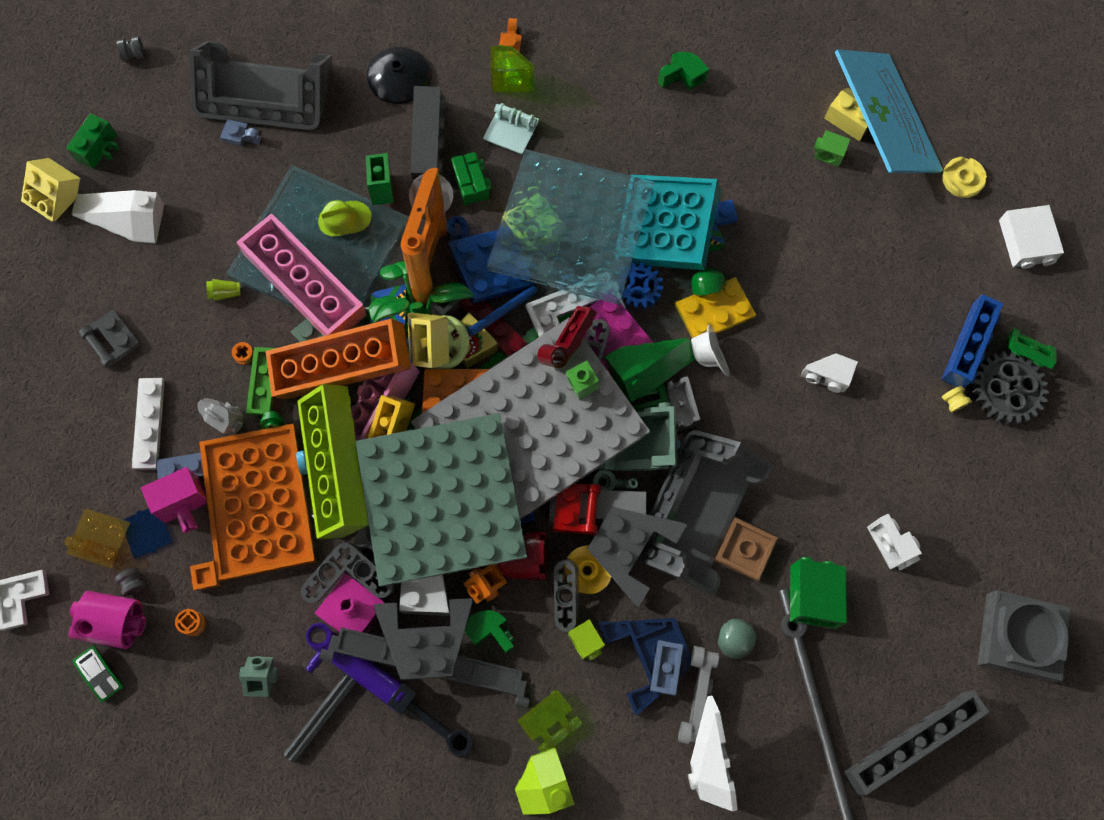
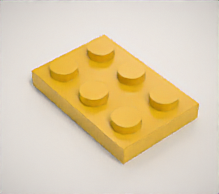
(718, 309)

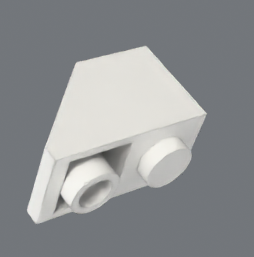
(832, 372)

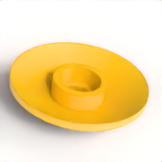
(597, 579)

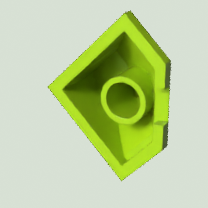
(543, 785)

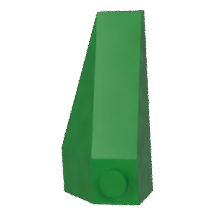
(648, 365)

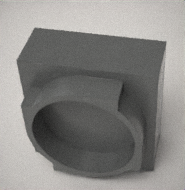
(1024, 636)

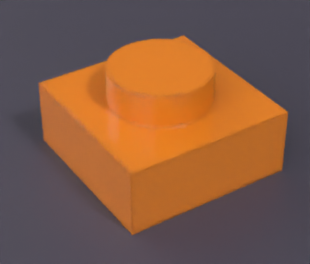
(204, 576)

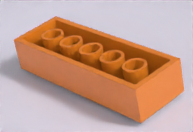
(338, 359)

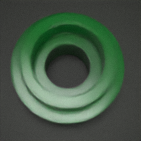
(271, 419)

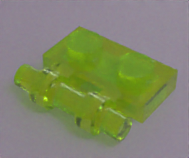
(544, 716)

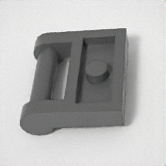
(116, 334)

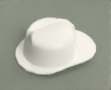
(707, 350)

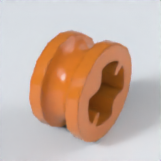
(235, 353)

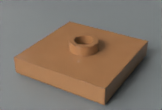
(746, 549)

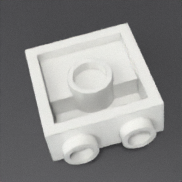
(895, 548)

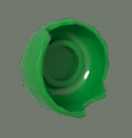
(707, 281)

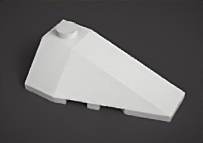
(711, 762)

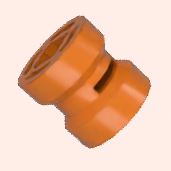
(195, 624)

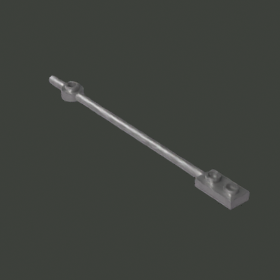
(830, 757)

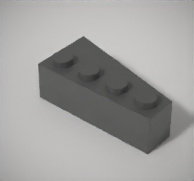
(427, 129)

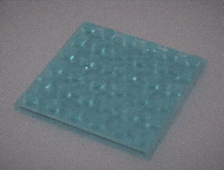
(571, 226)
(351, 257)

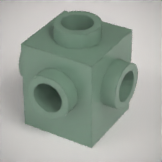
(258, 676)

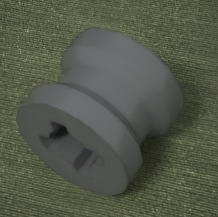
(130, 582)

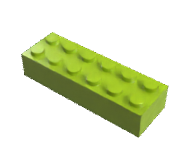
(332, 462)

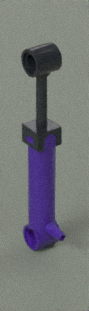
(383, 686)

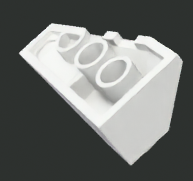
(124, 213)

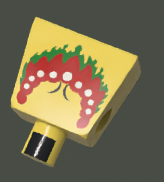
(480, 345)

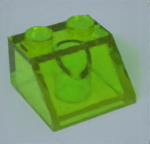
(510, 70)

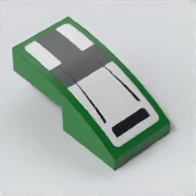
(97, 673)

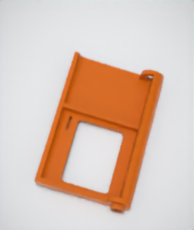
(420, 249)

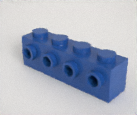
(972, 342)

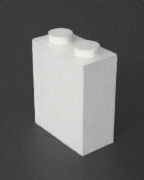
(1031, 236)

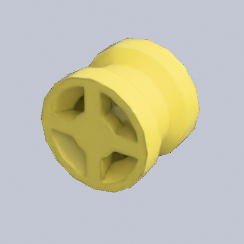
(956, 399)

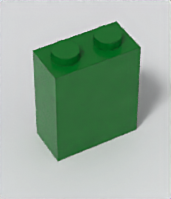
(818, 593)

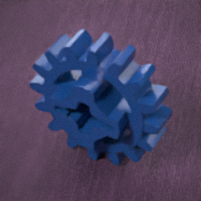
(642, 296)

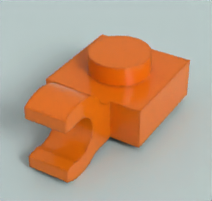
(511, 38)

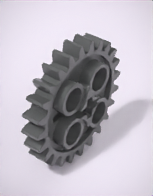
(999, 402)

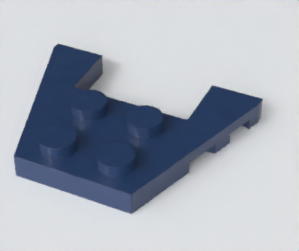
(645, 638)

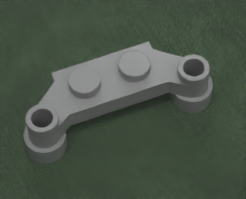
(705, 661)

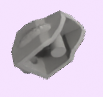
(220, 415)

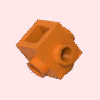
(484, 583)

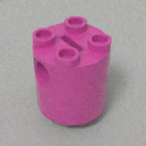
(107, 620)

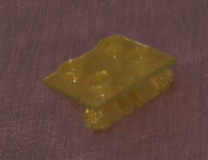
(97, 538)

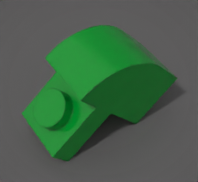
(686, 67)
(488, 623)

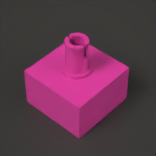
(176, 497)
(349, 606)

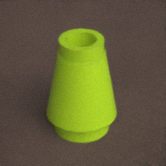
(222, 289)

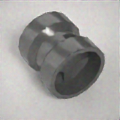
(130, 48)

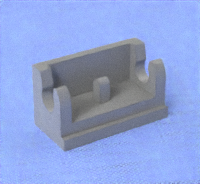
(682, 398)

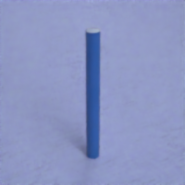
(501, 311)

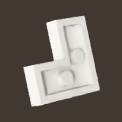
(15, 592)

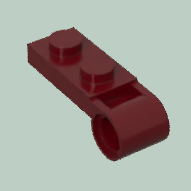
(569, 339)

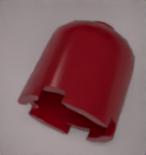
(535, 563)

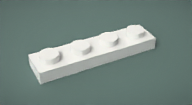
(148, 423)

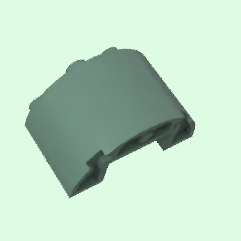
(656, 449)

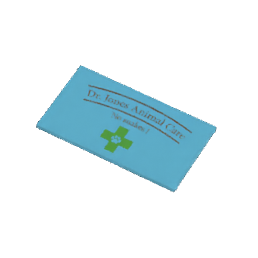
(888, 112)

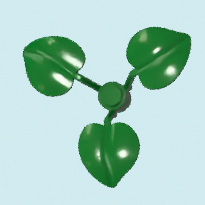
(390, 305)

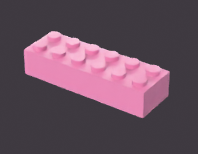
(301, 277)

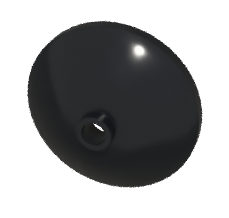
(397, 84)

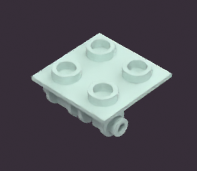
(511, 128)

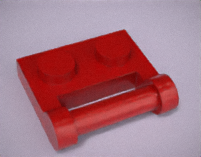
(568, 509)

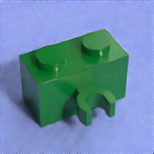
(93, 141)

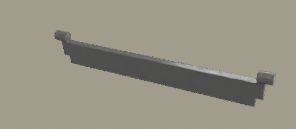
(466, 670)

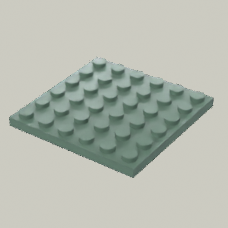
(440, 500)

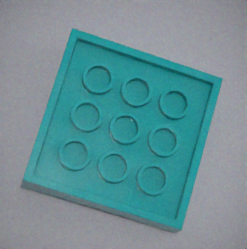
(678, 222)

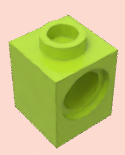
(586, 640)

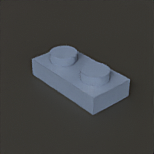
(173, 464)
(666, 668)

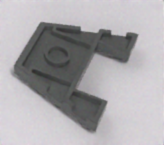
(622, 541)
(428, 650)

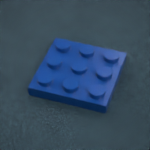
(471, 261)

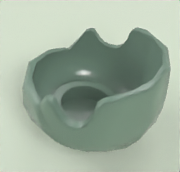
(737, 639)

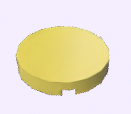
(959, 182)

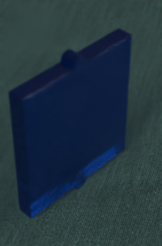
(146, 533)

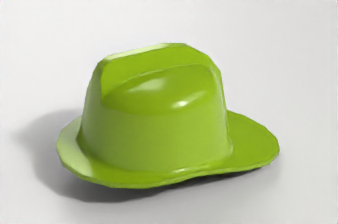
(344, 218)

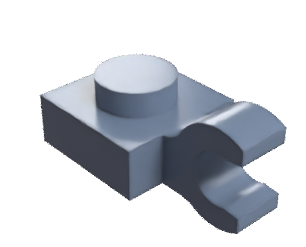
(238, 132)

